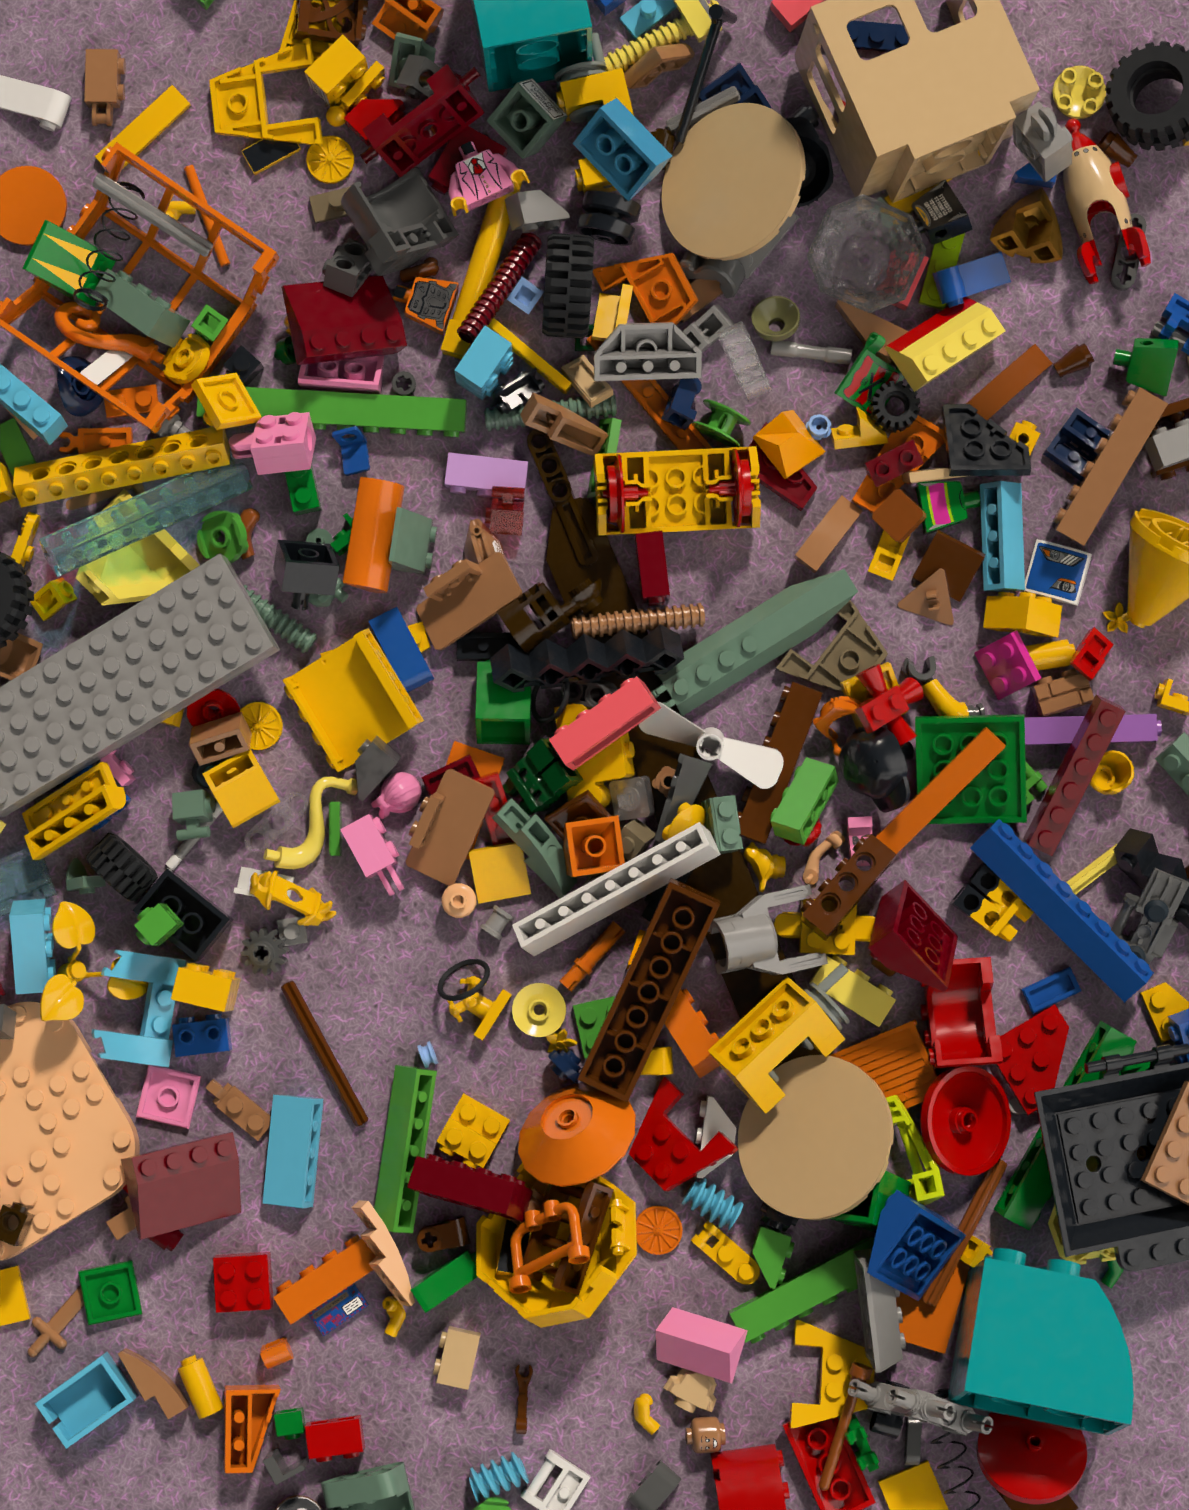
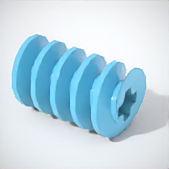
(713, 1203)
(497, 1476)

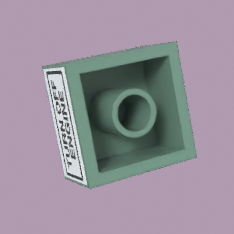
(527, 118)

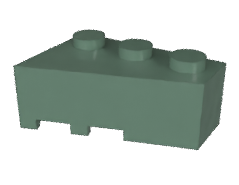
(142, 309)

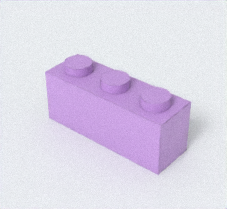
(481, 473)

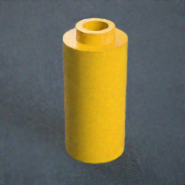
(1051, 654)
(199, 1386)

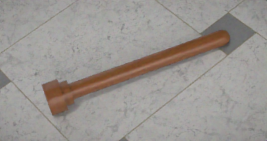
(862, 1373)

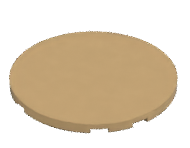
(733, 181)
(820, 1142)

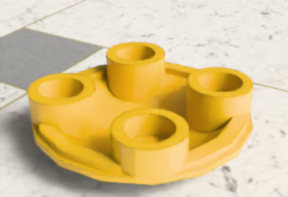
(686, 817)

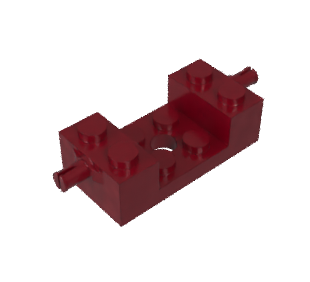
(447, 110)

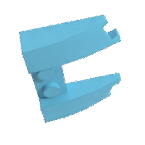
(153, 1043)

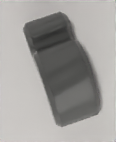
(728, 273)

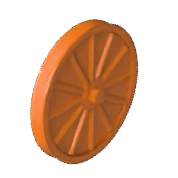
(658, 1230)

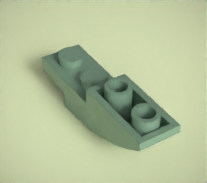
(540, 845)

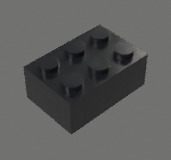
(201, 917)

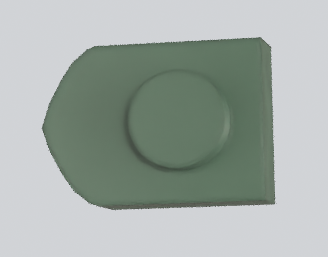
(79, 881)

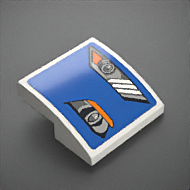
(1057, 572)

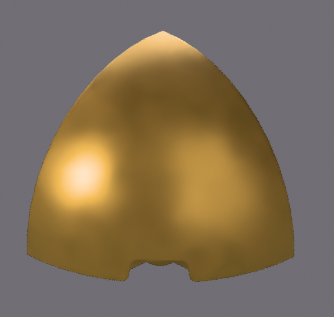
(1030, 230)

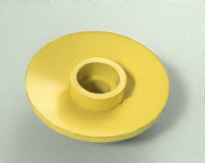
(535, 1024)

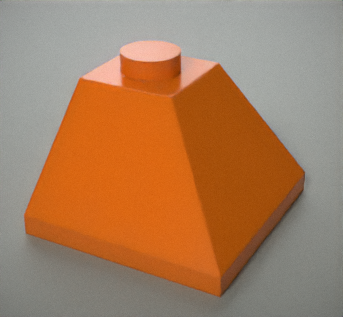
(592, 846)

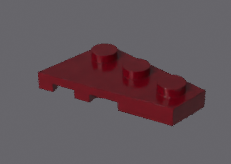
(795, 489)

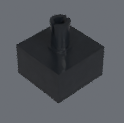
(305, 570)

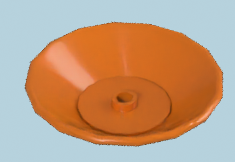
(575, 1135)

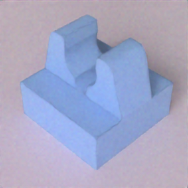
(525, 295)

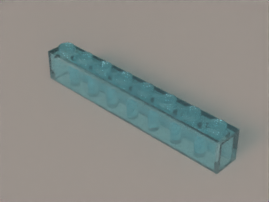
(143, 515)

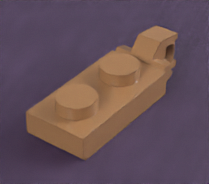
(240, 1108)

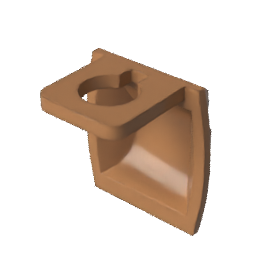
(19, 656)

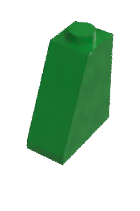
(445, 1280)

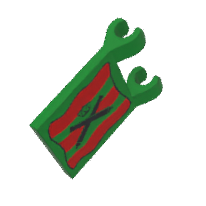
(867, 375)

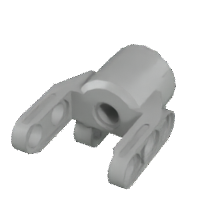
(752, 937)

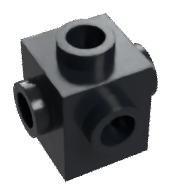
(776, 1220)

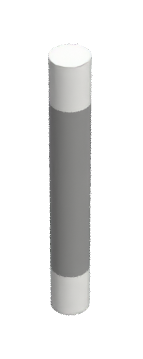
(187, 845)

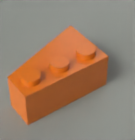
(691, 1034)
(245, 1424)

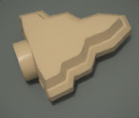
(692, 1390)

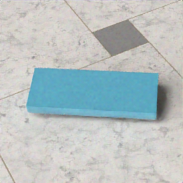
(293, 1151)

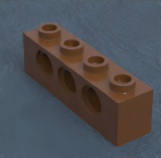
(826, 922)

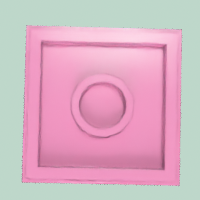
(168, 1096)

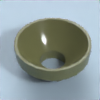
(775, 309)

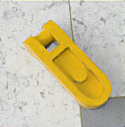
(727, 1254)

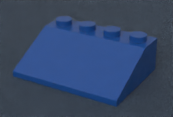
(911, 1245)

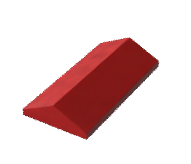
(848, 1484)

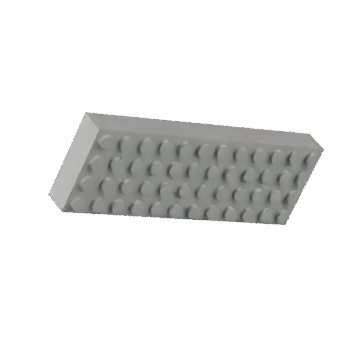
(126, 679)

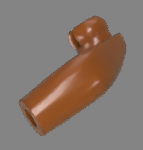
(249, 518)

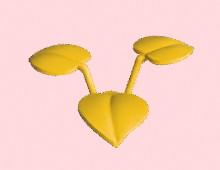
(60, 996)

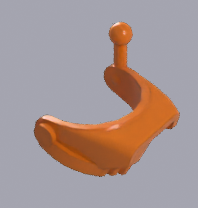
(831, 711)

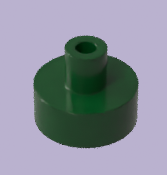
(285, 351)

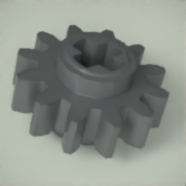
(270, 943)

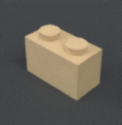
(457, 1357)

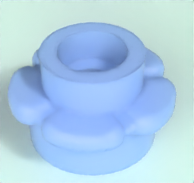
(822, 421)

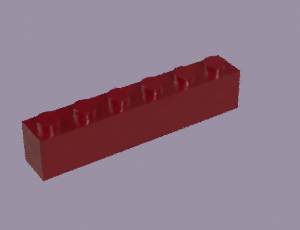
(1074, 775)

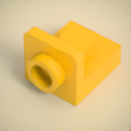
(53, 598)
(1176, 703)

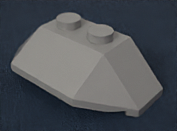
(647, 353)

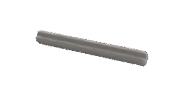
(152, 214)

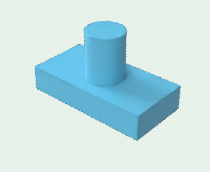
(646, 15)

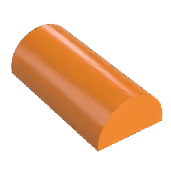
(371, 534)

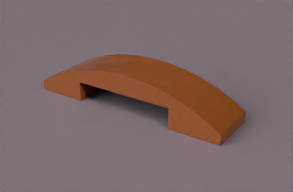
(1010, 382)

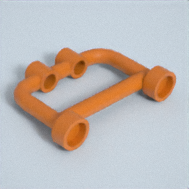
(575, 1250)

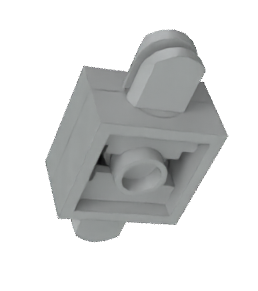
(1043, 141)

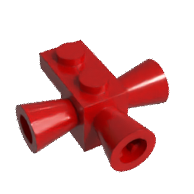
(887, 704)

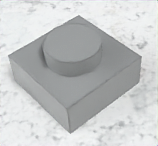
(293, 932)

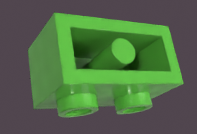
(157, 924)

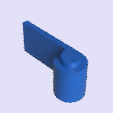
(971, 278)
(401, 649)

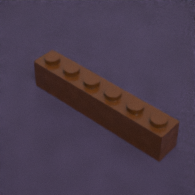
(788, 737)

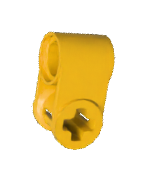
(659, 1062)

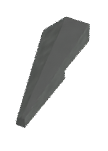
(685, 787)

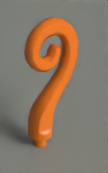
(129, 343)

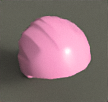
(398, 794)

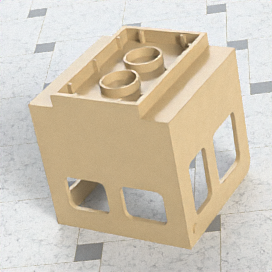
(920, 107)

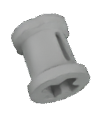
(497, 922)

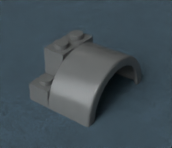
(398, 222)

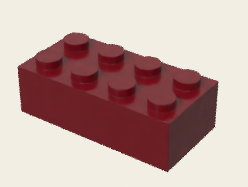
(470, 1187)

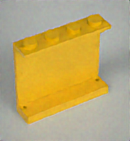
(352, 699)

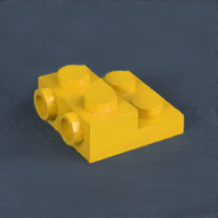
(472, 1131)

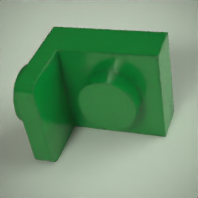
(342, 539)

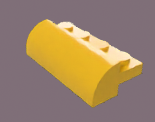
(72, 810)

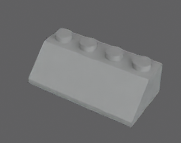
(878, 1316)

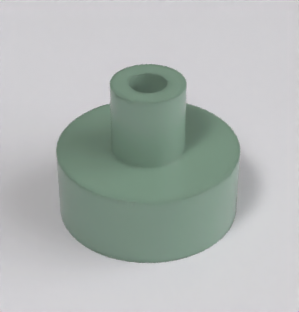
(319, 534)

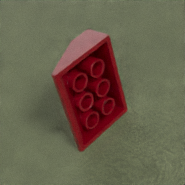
(342, 327)
(913, 938)
(183, 1185)

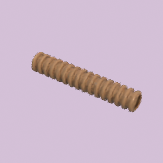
(638, 620)

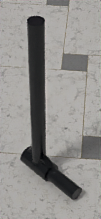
(718, 16)

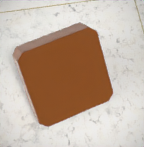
(899, 516)

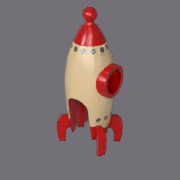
(1097, 187)

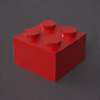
(243, 1282)

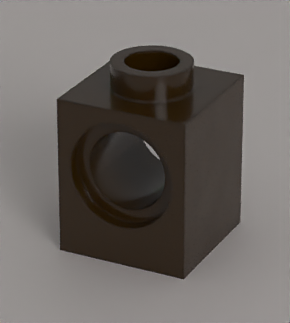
(16, 1236)

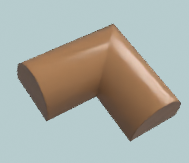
(656, 61)

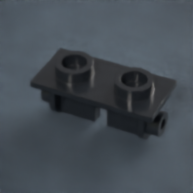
(508, 395)

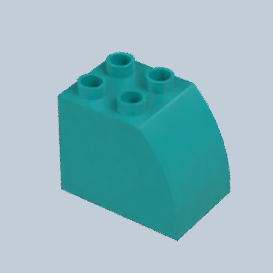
(530, 38)
(1041, 1346)

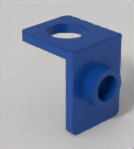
(353, 450)

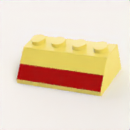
(944, 341)

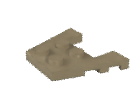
(847, 655)

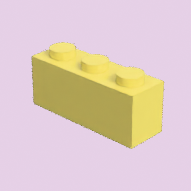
(856, 992)

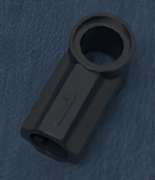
(887, 1424)

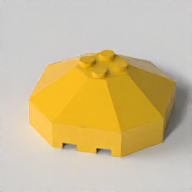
(543, 1303)

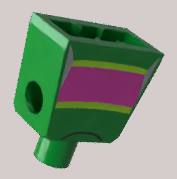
(944, 504)

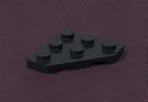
(980, 445)

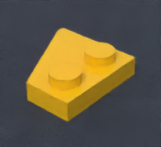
(1160, 1003)

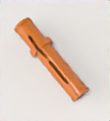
(591, 957)

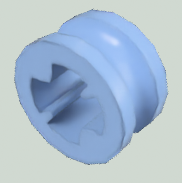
(427, 1054)

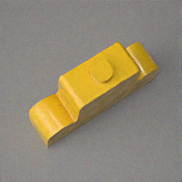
(610, 764)

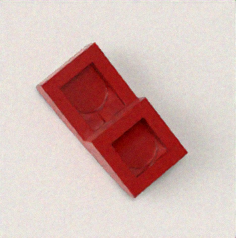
(1091, 653)

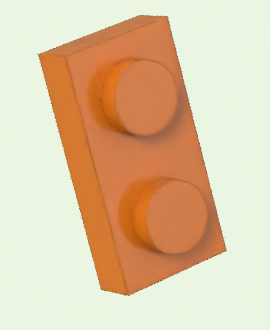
(140, 399)

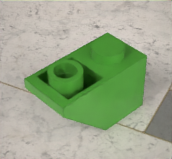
(770, 1252)

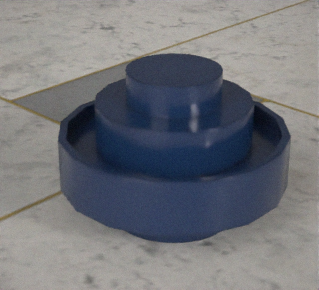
(565, 1065)

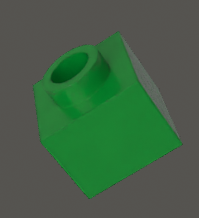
(290, 1423)

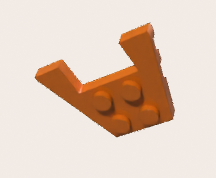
(657, 285)

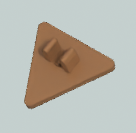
(930, 599)

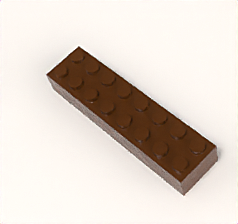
(649, 990)

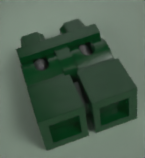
(540, 778)

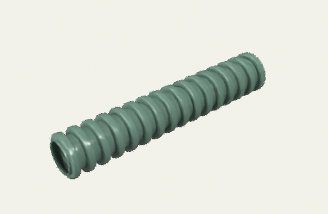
(496, 420)
(282, 623)

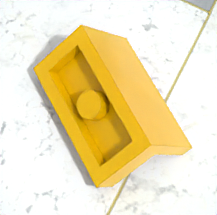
(611, 312)

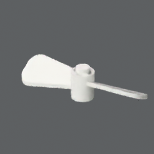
(754, 762)

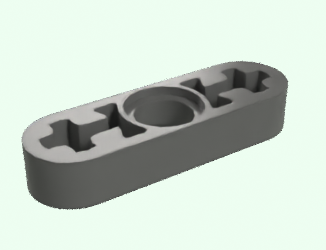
(1117, 269)

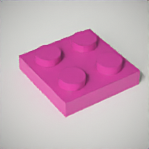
(1007, 665)

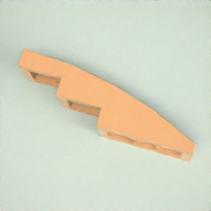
(388, 1261)

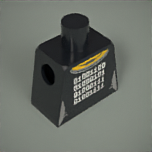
(940, 214)

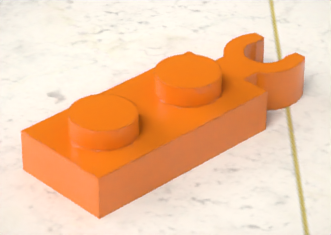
(97, 439)

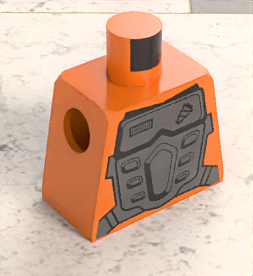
(428, 302)

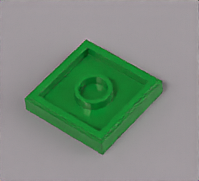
(110, 1292)

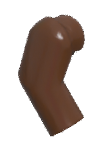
(426, 269)

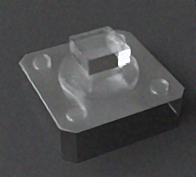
(632, 798)

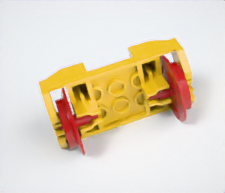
(677, 490)

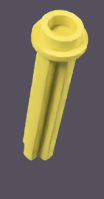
(1093, 871)

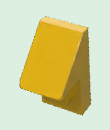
(862, 434)

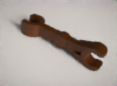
(523, 1382)

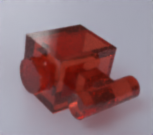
(506, 514)

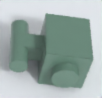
(191, 809)

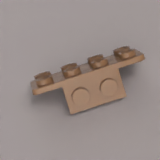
(466, 598)
(448, 826)

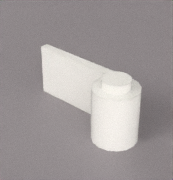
(34, 100)

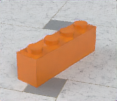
(326, 1280)

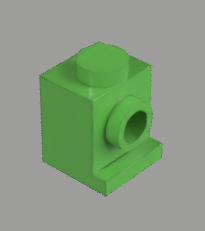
(209, 323)

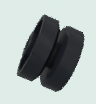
(608, 218)

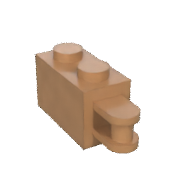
(103, 83)

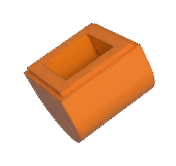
(276, 1352)

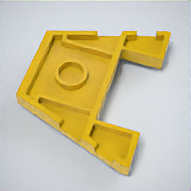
(836, 1361)

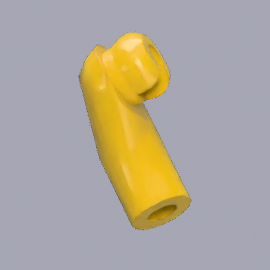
(177, 208)
(396, 1314)
(642, 1413)

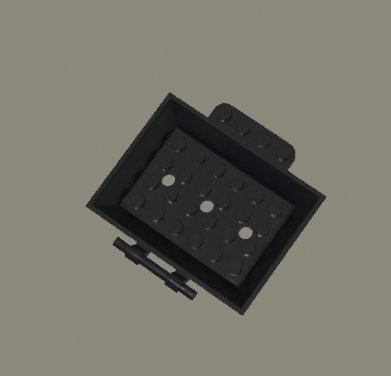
(1111, 1122)

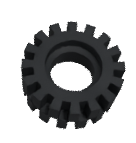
(898, 391)

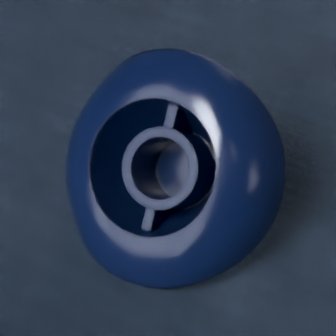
(76, 396)

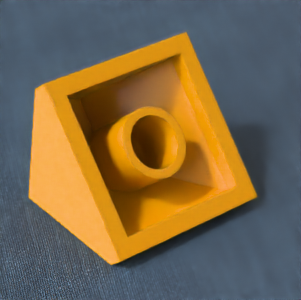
(788, 443)

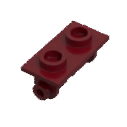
(893, 463)

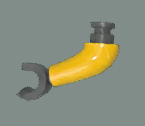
(936, 694)

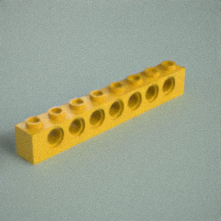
(121, 466)

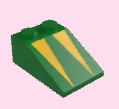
(61, 258)

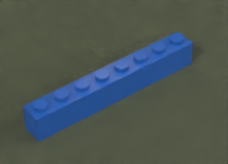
(1062, 910)

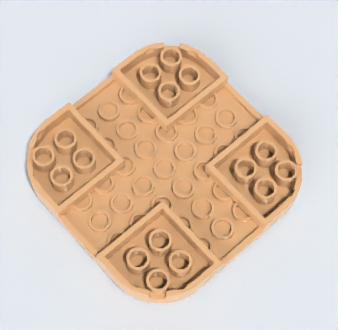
(57, 1126)

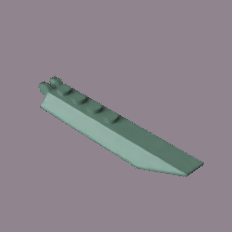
(754, 640)

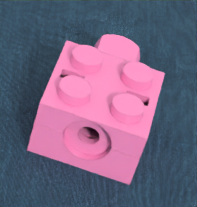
(277, 443)
(372, 850)

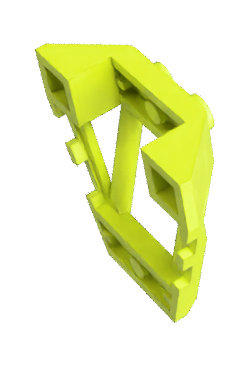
(926, 1185)

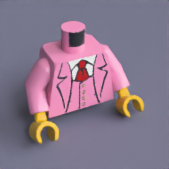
(482, 178)

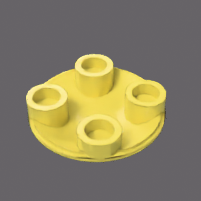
(1079, 92)

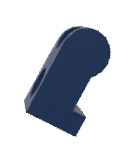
(679, 404)

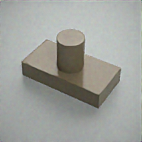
(328, 205)

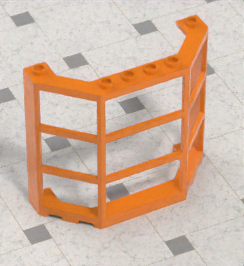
(113, 162)

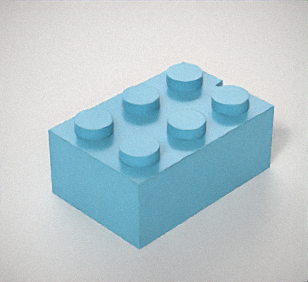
(484, 363)
(31, 945)
(87, 1399)

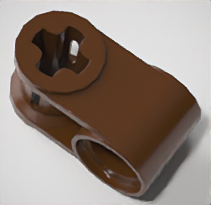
(448, 1233)

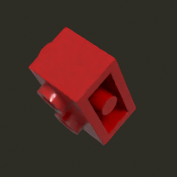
(335, 1437)

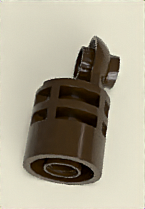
(547, 610)

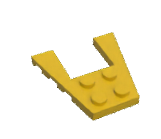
(241, 100)

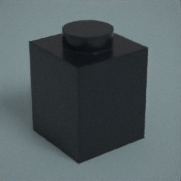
(244, 365)

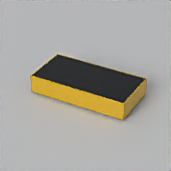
(268, 153)
(505, 1260)

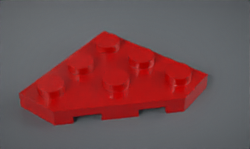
(1033, 1055)

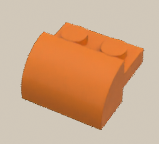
(409, 17)

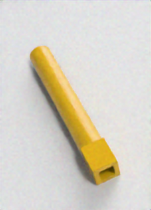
(479, 272)

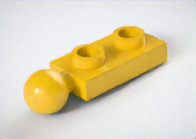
(371, 79)

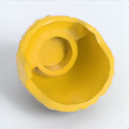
(1113, 773)

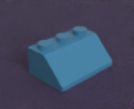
(622, 149)

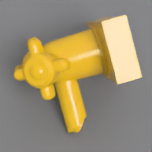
(479, 1006)

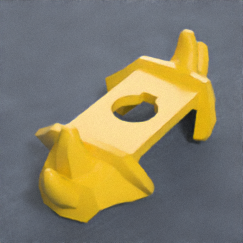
(272, 887)

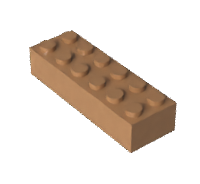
(1110, 466)

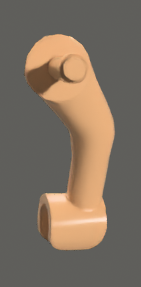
(811, 871)

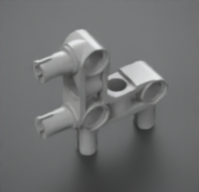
(920, 1406)

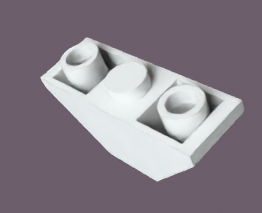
(714, 1121)

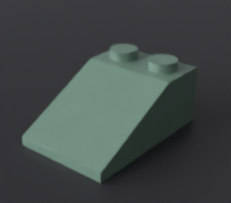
(411, 542)

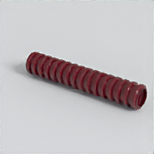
(500, 286)

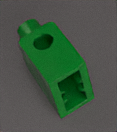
(1149, 363)

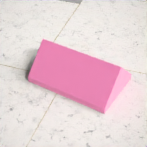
(347, 376)
(700, 1344)

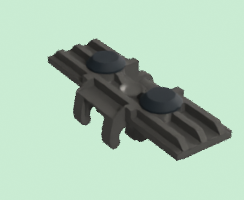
(1157, 907)

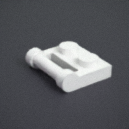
(564, 1489)

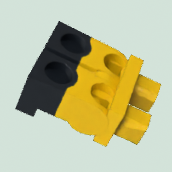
(997, 910)

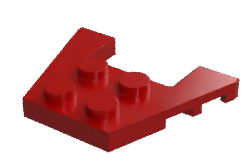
(665, 1150)

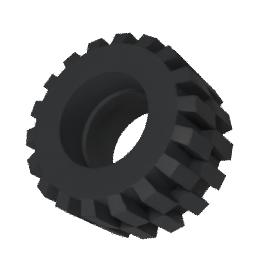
(121, 867)

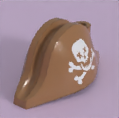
(480, 542)

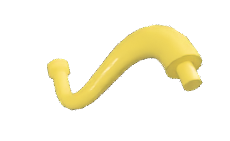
(310, 849)

